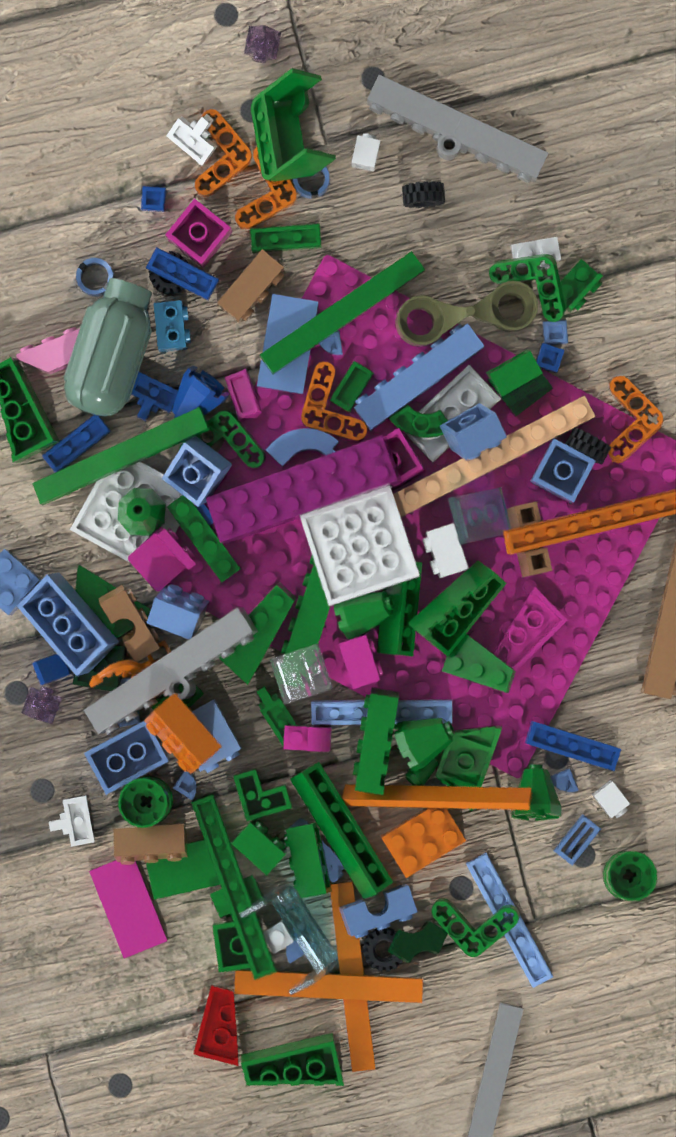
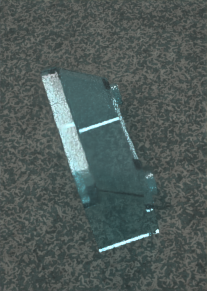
(304, 930)

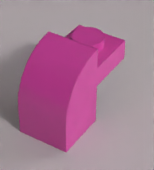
(307, 738)

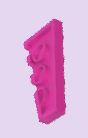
(529, 630)

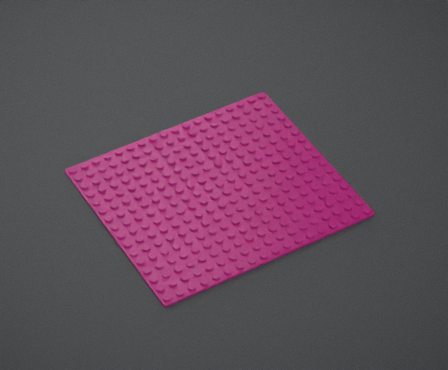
(584, 570)

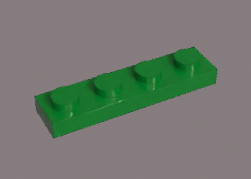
(203, 538)

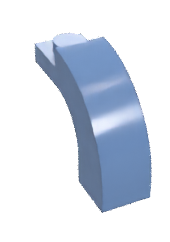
(301, 440)

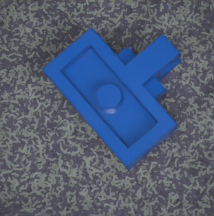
(153, 396)

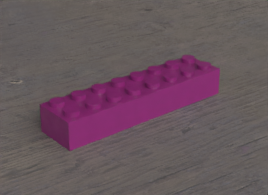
(303, 489)

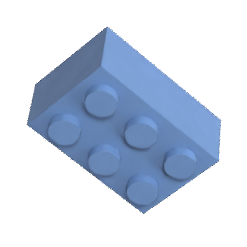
(126, 757)

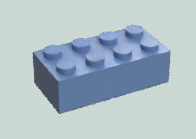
(67, 623)

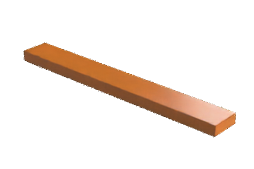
(590, 522)
(441, 797)
(351, 964)
(333, 986)

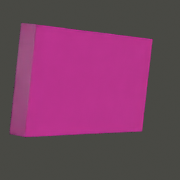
(128, 907)

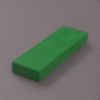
(285, 238)

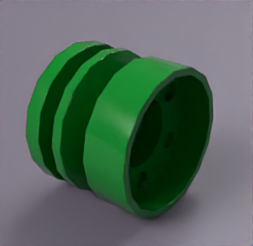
(132, 801)
(641, 882)

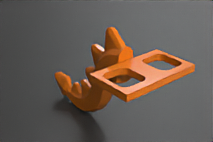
(127, 667)

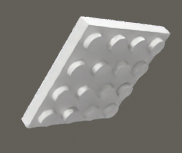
(99, 514)
(359, 545)

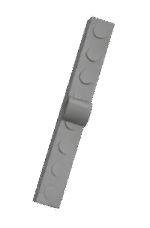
(456, 128)
(171, 670)

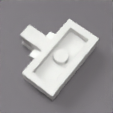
(193, 138)
(537, 247)
(75, 821)

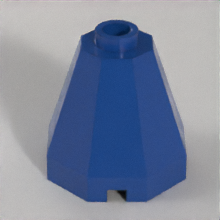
(198, 391)

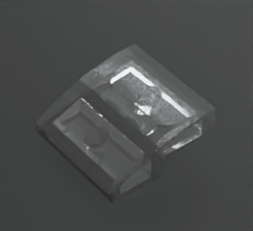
(301, 674)

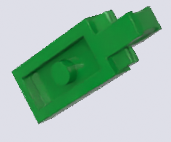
(275, 713)

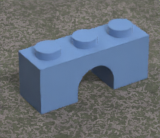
(398, 905)

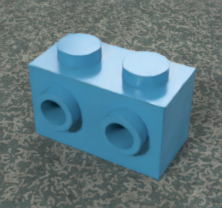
(170, 326)

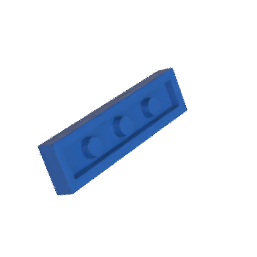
(573, 746)

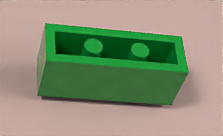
(308, 860)

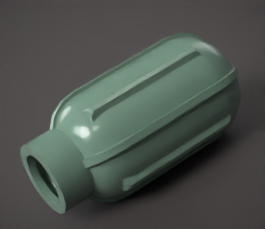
(109, 350)

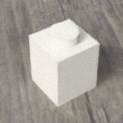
(365, 152)
(611, 800)
(278, 937)

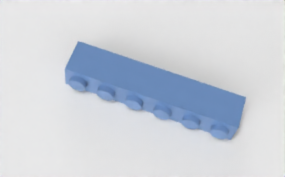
(419, 377)

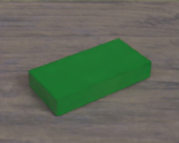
(351, 386)

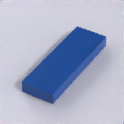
(182, 274)
(76, 443)

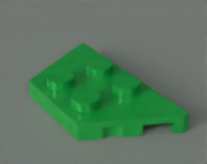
(92, 587)
(468, 757)

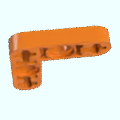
(228, 159)
(273, 197)
(319, 407)
(640, 423)

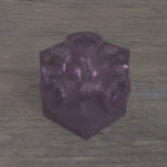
(262, 43)
(41, 704)

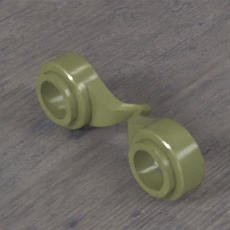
(446, 316)

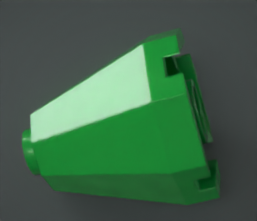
(151, 517)
(363, 613)
(423, 740)
(544, 798)

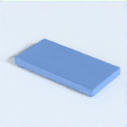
(284, 317)

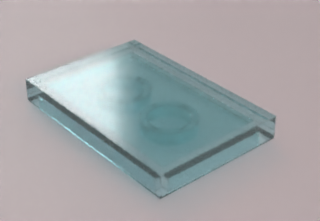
(479, 515)

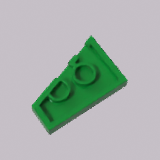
(479, 665)

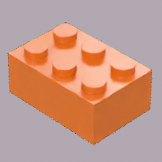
(182, 734)
(422, 839)

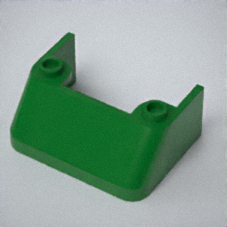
(279, 130)

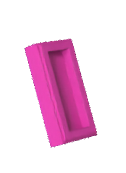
(243, 395)

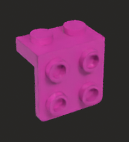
(161, 558)

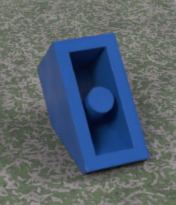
(51, 669)

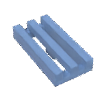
(564, 855)

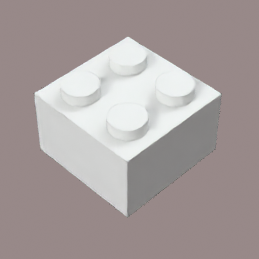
(445, 551)

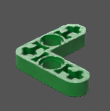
(535, 272)
(221, 431)
(476, 934)

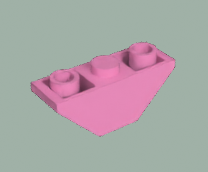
(51, 354)

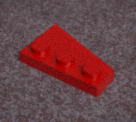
(218, 1027)

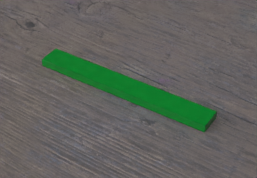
(342, 313)
(121, 456)
(233, 887)

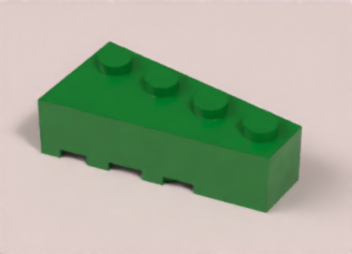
(23, 414)
(458, 607)
(267, 619)
(377, 740)
(294, 1063)

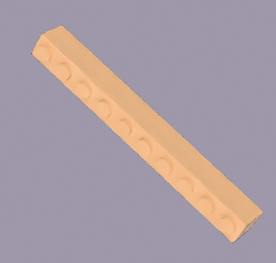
(510, 448)

